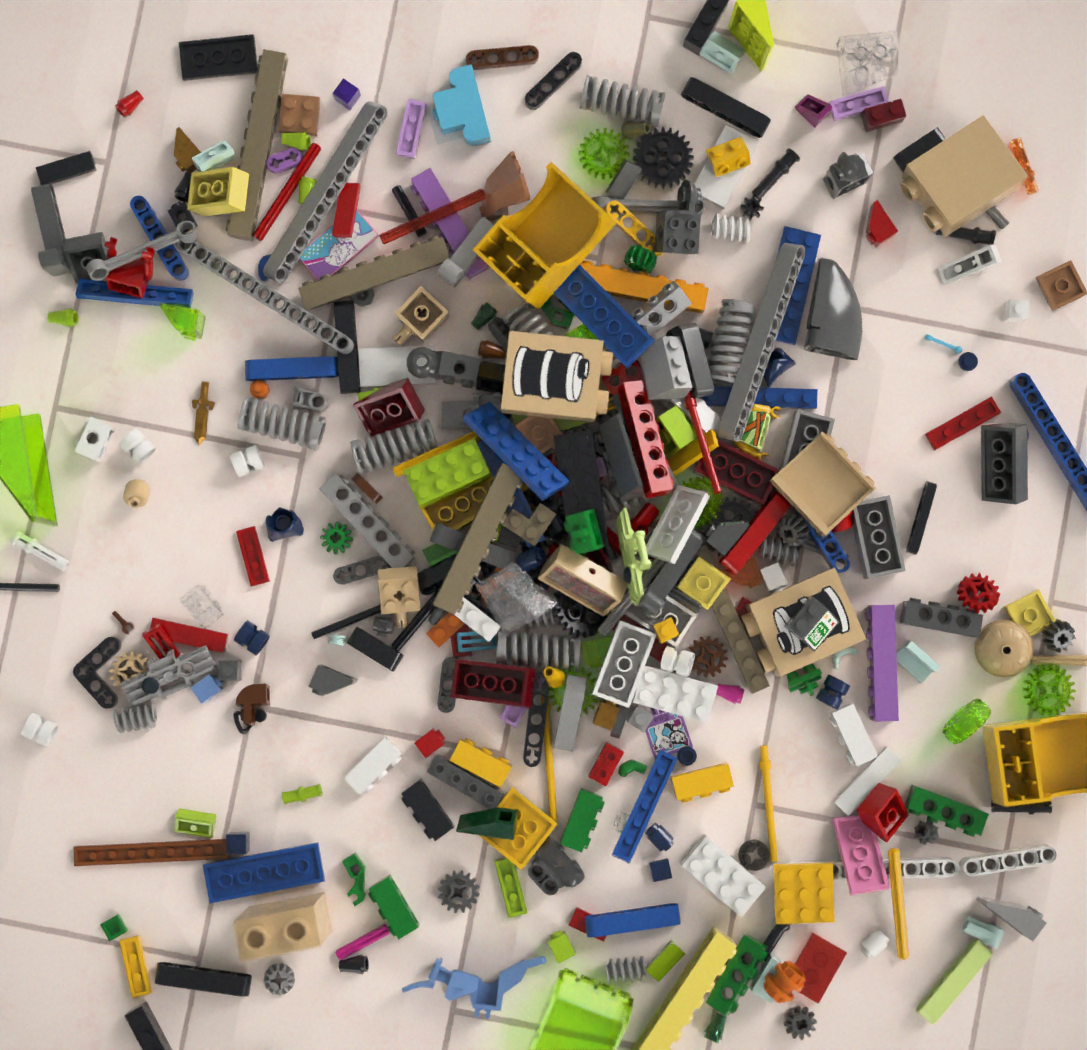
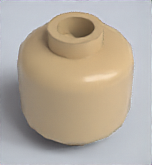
(136, 493)

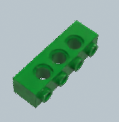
(976, 818)
(718, 998)

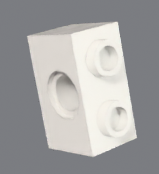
(104, 434)

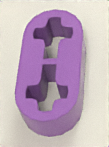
(283, 156)

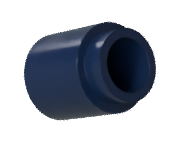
(531, 558)
(659, 837)

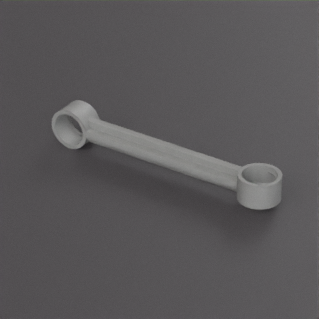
(643, 205)
(136, 253)

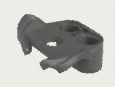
(568, 875)

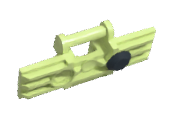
(630, 544)

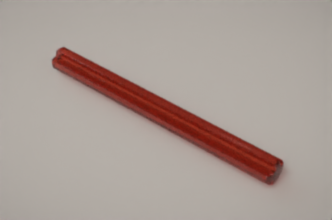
(432, 216)

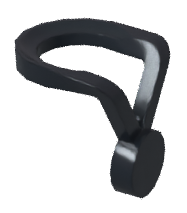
(260, 716)

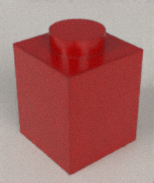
(430, 742)

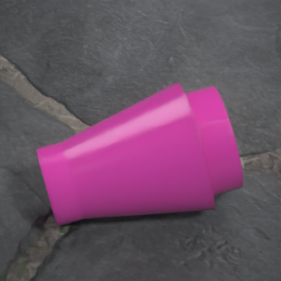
(730, 692)

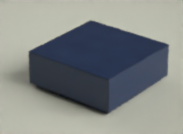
(660, 870)

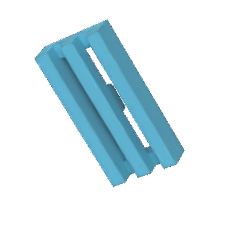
(493, 642)

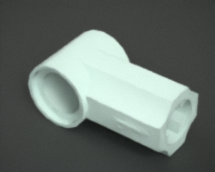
(985, 932)

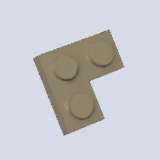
(530, 529)

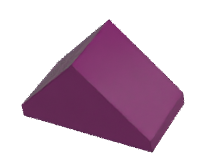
(813, 109)

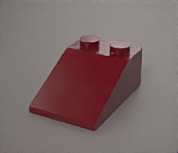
(389, 408)

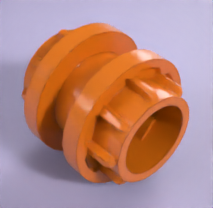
(786, 980)

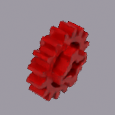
(968, 592)

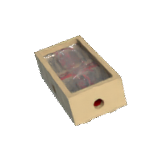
(583, 580)

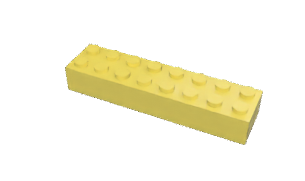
(687, 992)

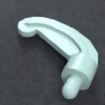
(836, 656)

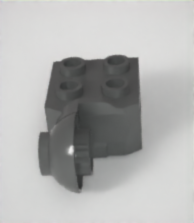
(847, 174)
(680, 229)
(443, 366)

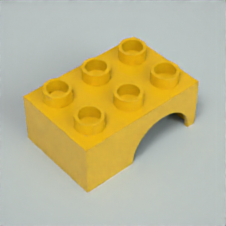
(545, 238)
(1036, 758)

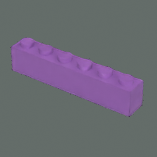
(452, 226)
(882, 663)

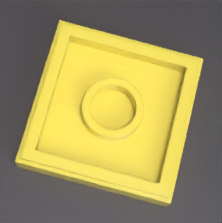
(703, 582)
(1030, 612)

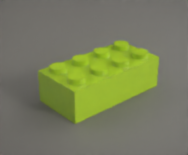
(447, 473)

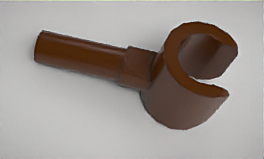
(123, 622)

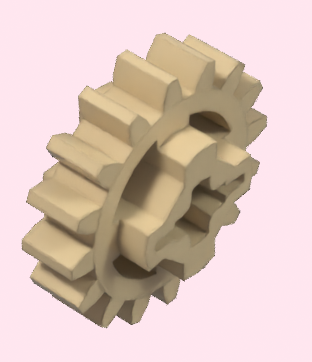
(131, 664)

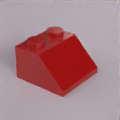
(883, 811)

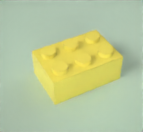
(218, 191)

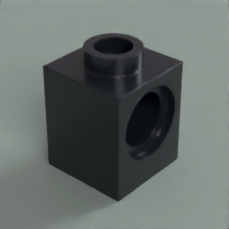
(176, 210)

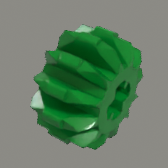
(640, 259)
(340, 543)

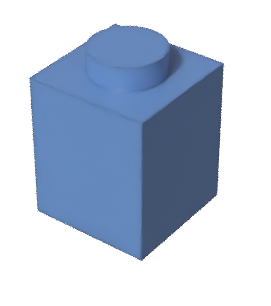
(207, 688)

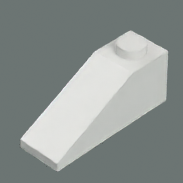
(970, 264)

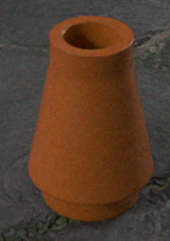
(491, 350)

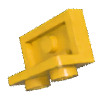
(728, 156)

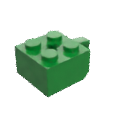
(583, 532)

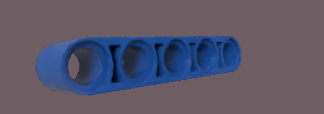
(155, 230)
(291, 368)
(830, 558)
(632, 920)

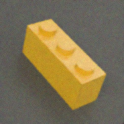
(481, 762)
(702, 782)

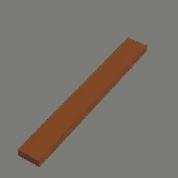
(150, 852)

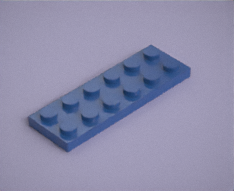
(604, 316)
(791, 322)
(516, 450)
(264, 872)

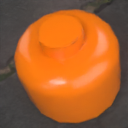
(259, 389)

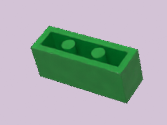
(582, 820)
(393, 907)

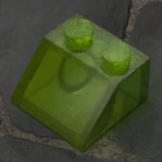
(185, 320)

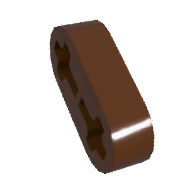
(366, 488)

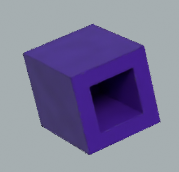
(346, 94)

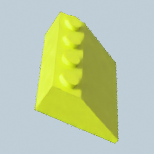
(753, 30)

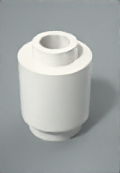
(874, 944)

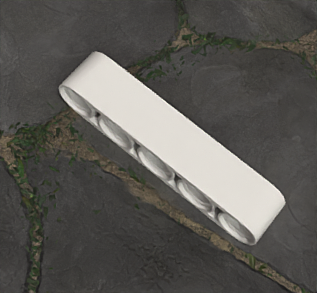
(1017, 861)

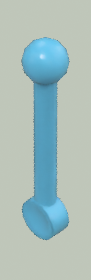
(958, 349)

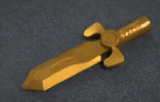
(202, 413)

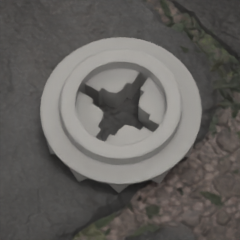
(284, 972)

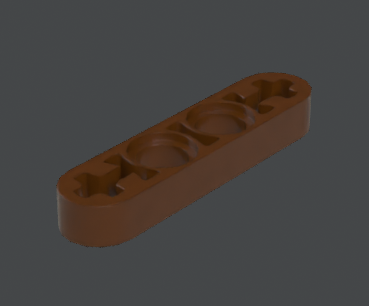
(502, 60)

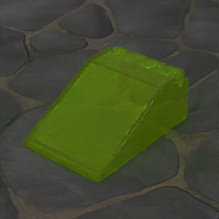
(25, 464)
(582, 1015)

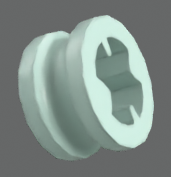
(337, 639)

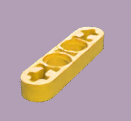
(635, 227)

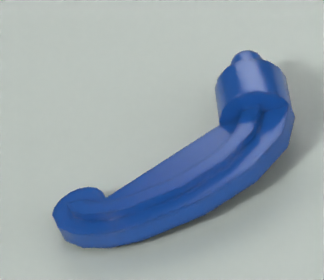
(262, 262)

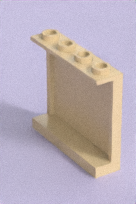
(823, 484)

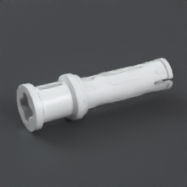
(32, 545)

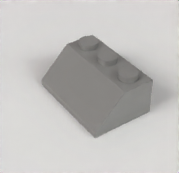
(665, 369)

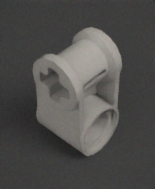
(305, 400)

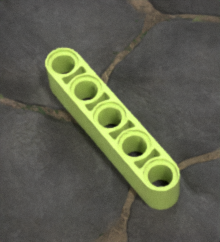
(954, 981)

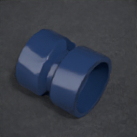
(251, 637)
(835, 685)

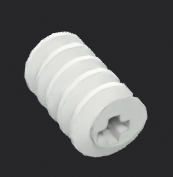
(730, 228)

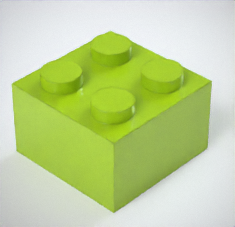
(675, 431)

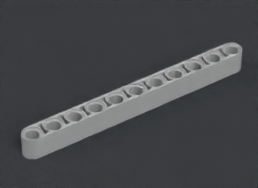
(325, 192)
(272, 298)
(761, 342)

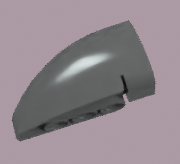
(834, 314)

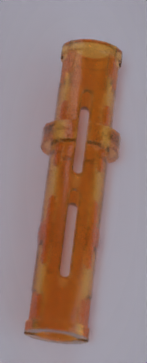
(1021, 156)

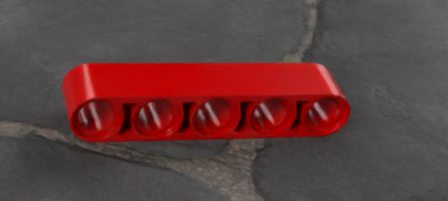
(755, 534)

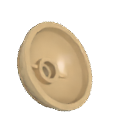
(991, 644)

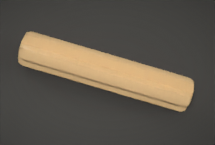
(1073, 660)

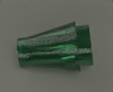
(484, 315)
(716, 1028)

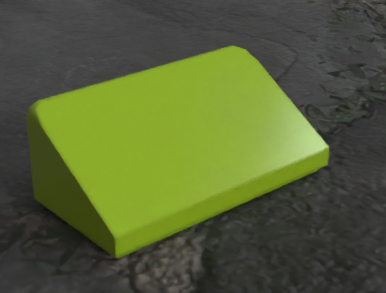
(195, 823)
(664, 961)

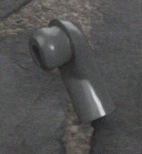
(435, 615)

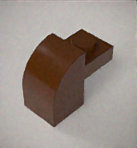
(250, 697)

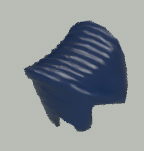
(777, 365)
(283, 524)

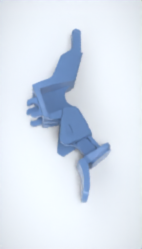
(482, 995)

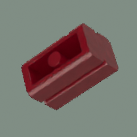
(883, 115)

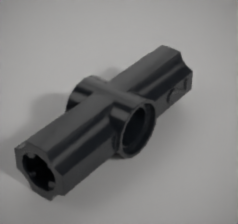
(556, 528)

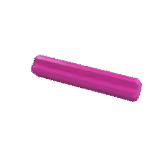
(362, 942)

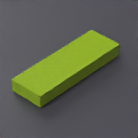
(510, 887)

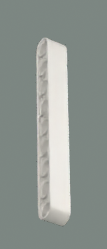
(918, 870)

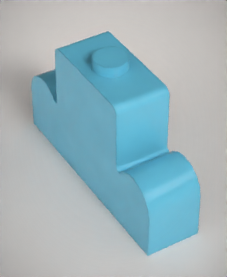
(462, 107)

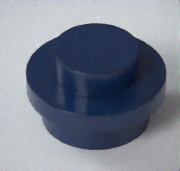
(968, 361)
(686, 755)

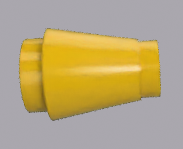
(554, 677)

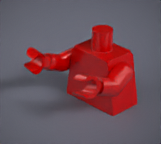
(133, 276)

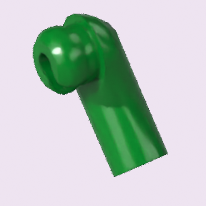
(630, 766)

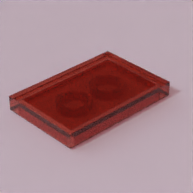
(819, 964)

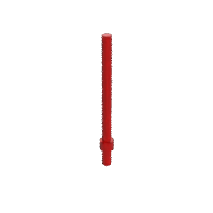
(690, 404)

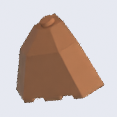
(504, 188)

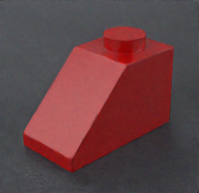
(879, 225)

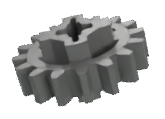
(448, 899)

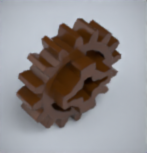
(717, 653)

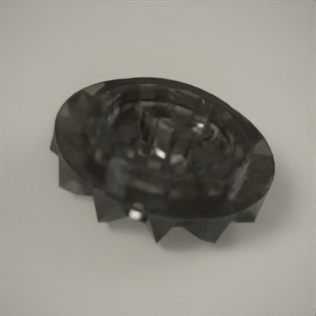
(750, 846)

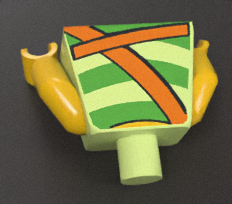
(756, 430)

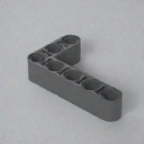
(53, 257)
(668, 576)

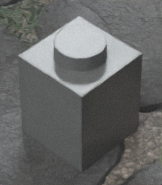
(229, 670)

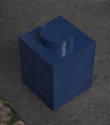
(237, 842)

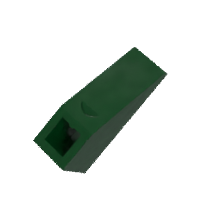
(490, 822)

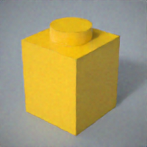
(665, 630)

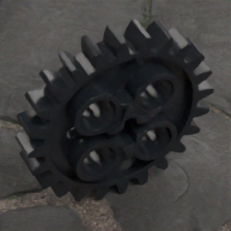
(675, 146)
(736, 508)
(585, 626)

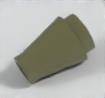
(634, 129)

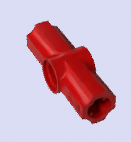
(640, 522)

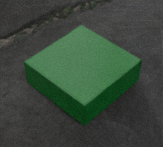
(114, 927)

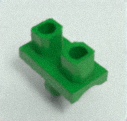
(811, 675)

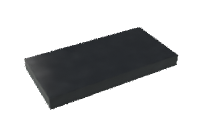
(218, 57)

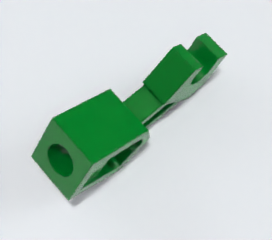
(550, 313)
(359, 886)

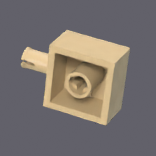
(421, 327)
(399, 592)

